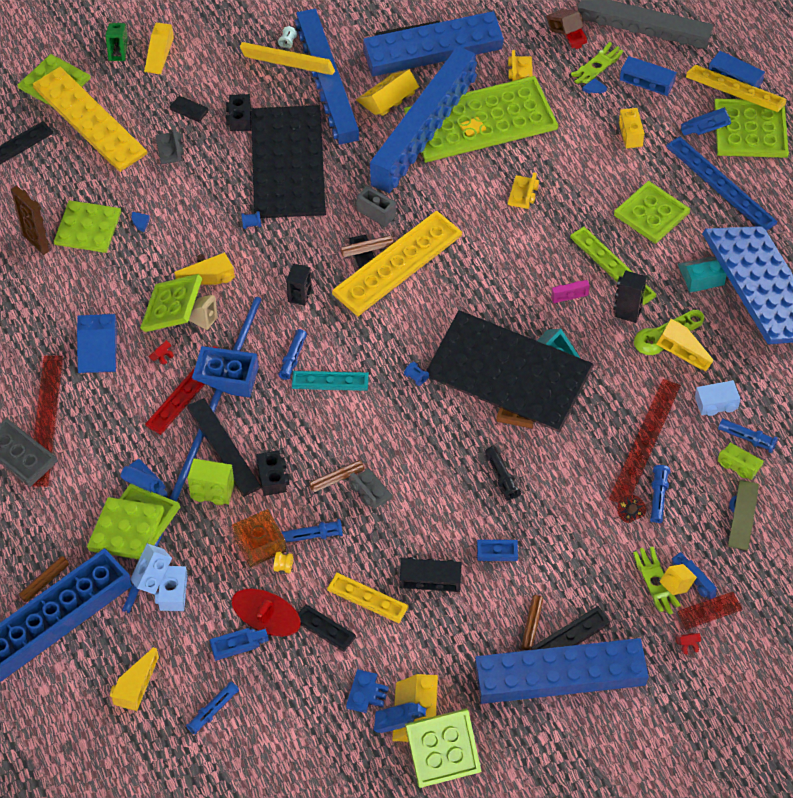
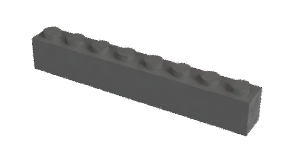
(647, 22)

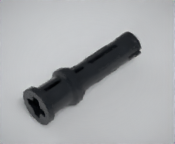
(505, 479)

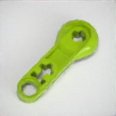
(654, 334)

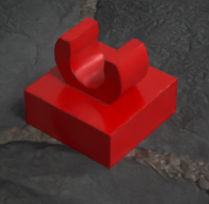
(576, 38)
(160, 352)
(688, 639)

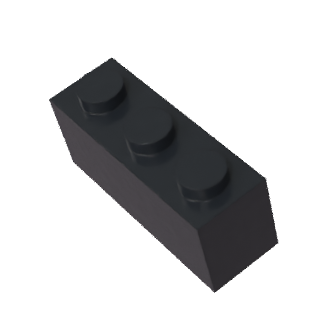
(629, 296)
(430, 574)

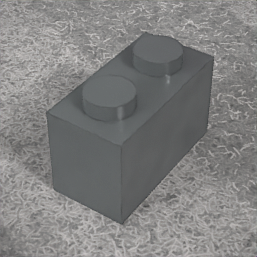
(376, 206)

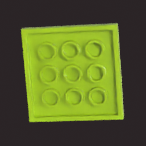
(752, 130)

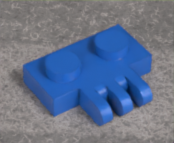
(365, 692)

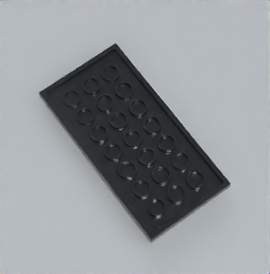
(287, 161)
(509, 370)

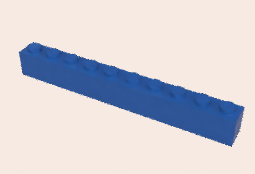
(330, 86)

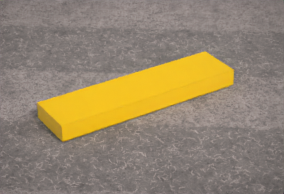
(367, 597)

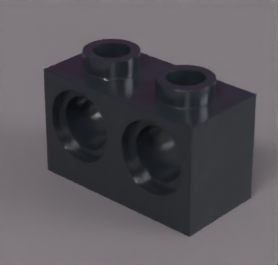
(239, 112)
(299, 284)
(272, 473)

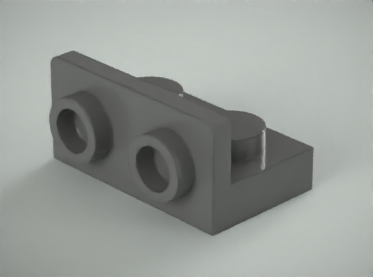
(169, 147)
(370, 488)

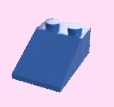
(96, 343)
(227, 370)

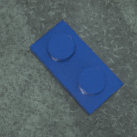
(497, 550)

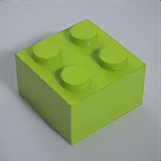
(211, 481)

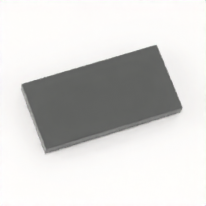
(23, 454)

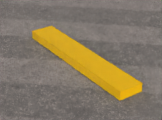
(287, 58)
(736, 88)

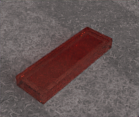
(709, 610)

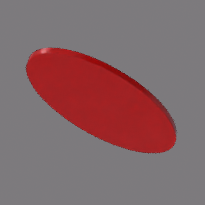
(266, 611)

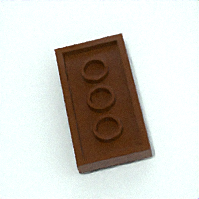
(30, 219)

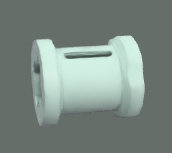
(287, 37)

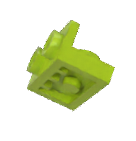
(740, 461)

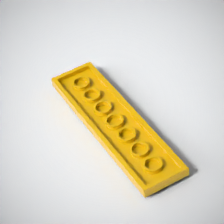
(89, 119)
(396, 263)

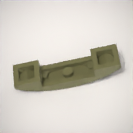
(743, 515)

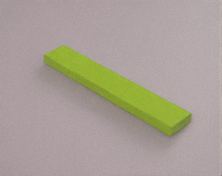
(605, 258)

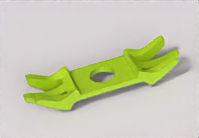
(603, 59)
(654, 570)

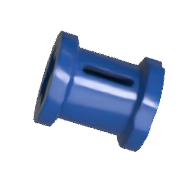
(251, 220)
(416, 373)

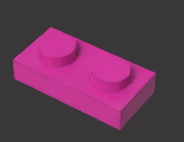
(570, 291)

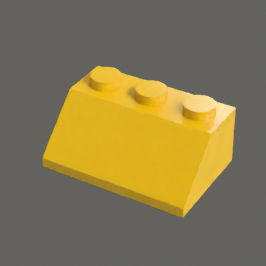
(389, 92)
(416, 689)

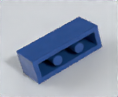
(736, 69)
(648, 76)

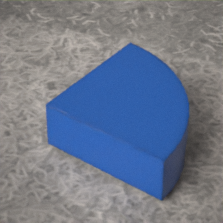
(594, 86)
(140, 220)

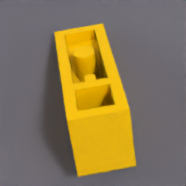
(159, 47)
(212, 270)
(683, 344)
(133, 683)

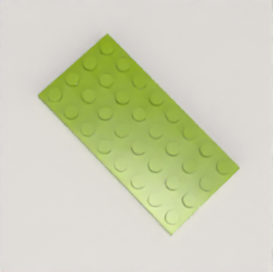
(507, 112)

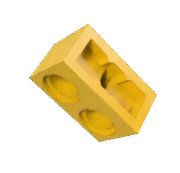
(631, 128)

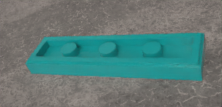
(330, 380)

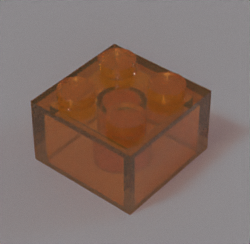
(258, 538)

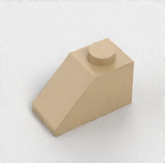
(204, 311)

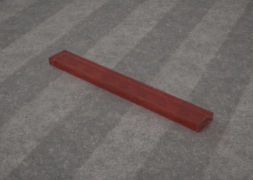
(47, 408)
(645, 440)

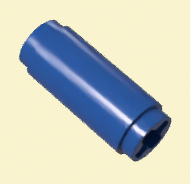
(140, 479)

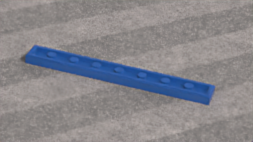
(721, 183)

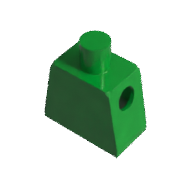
(116, 34)

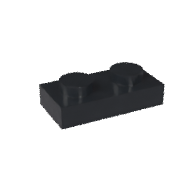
(189, 108)

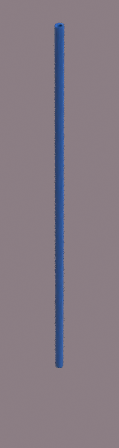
(199, 437)

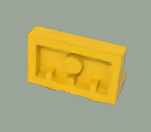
(520, 67)
(522, 191)

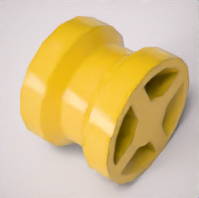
(283, 562)

